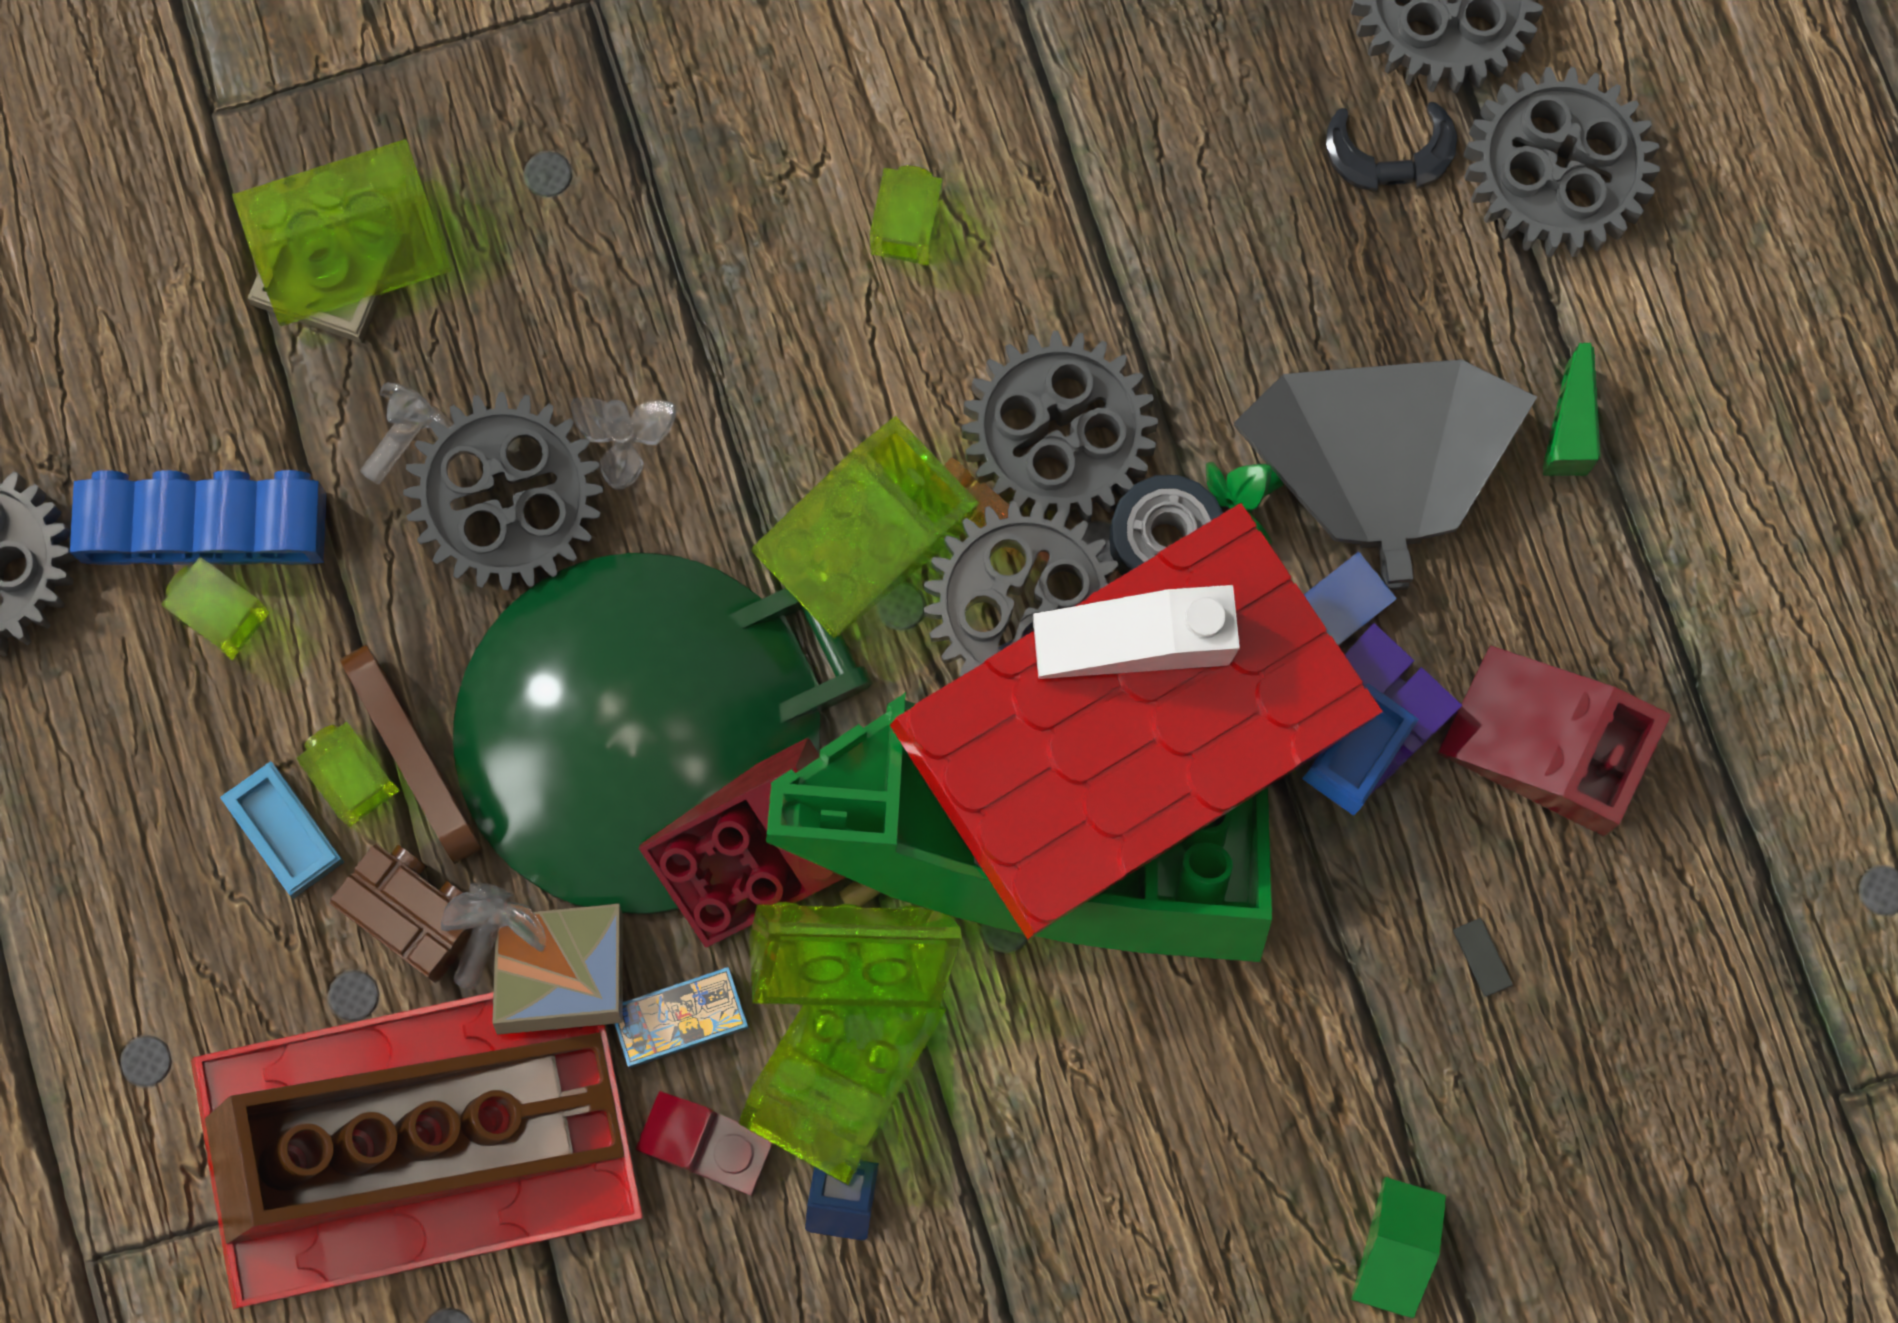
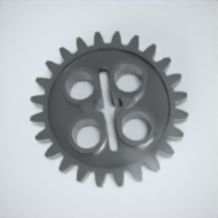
(1455, 46)
(1543, 208)
(1027, 385)
(487, 437)
(29, 534)
(972, 579)

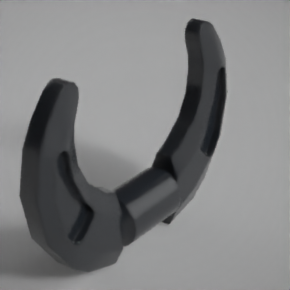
(1363, 173)

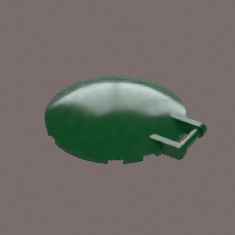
(622, 707)

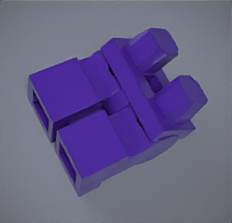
(1383, 665)

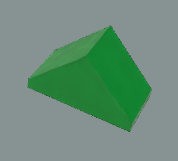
(1400, 1248)

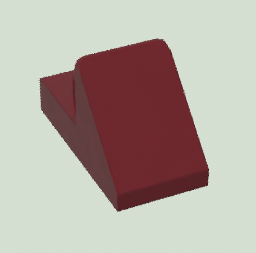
(704, 1143)

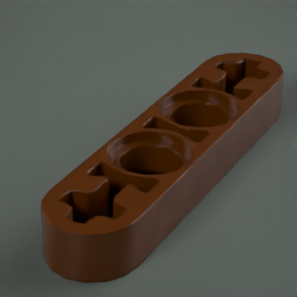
(410, 754)

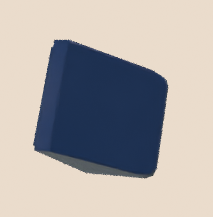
(839, 1207)

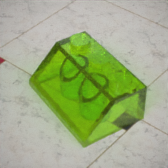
(342, 232)
(851, 955)

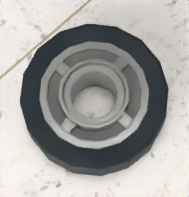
(1152, 503)

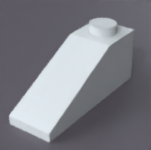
(1139, 633)

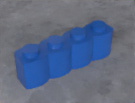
(184, 519)

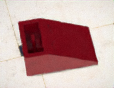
(1555, 737)
(719, 857)

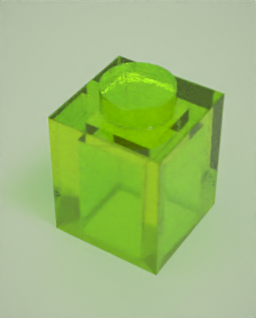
(906, 214)
(214, 607)
(346, 772)

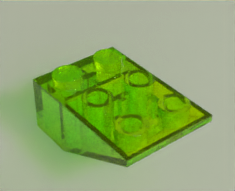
(866, 527)
(837, 1081)

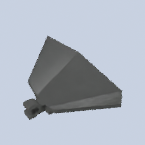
(1386, 448)

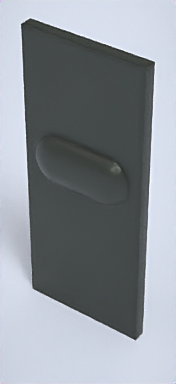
(1482, 957)

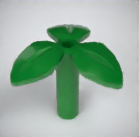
(1243, 485)

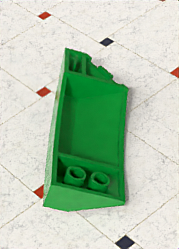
(879, 824)

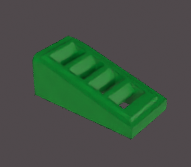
(1574, 433)

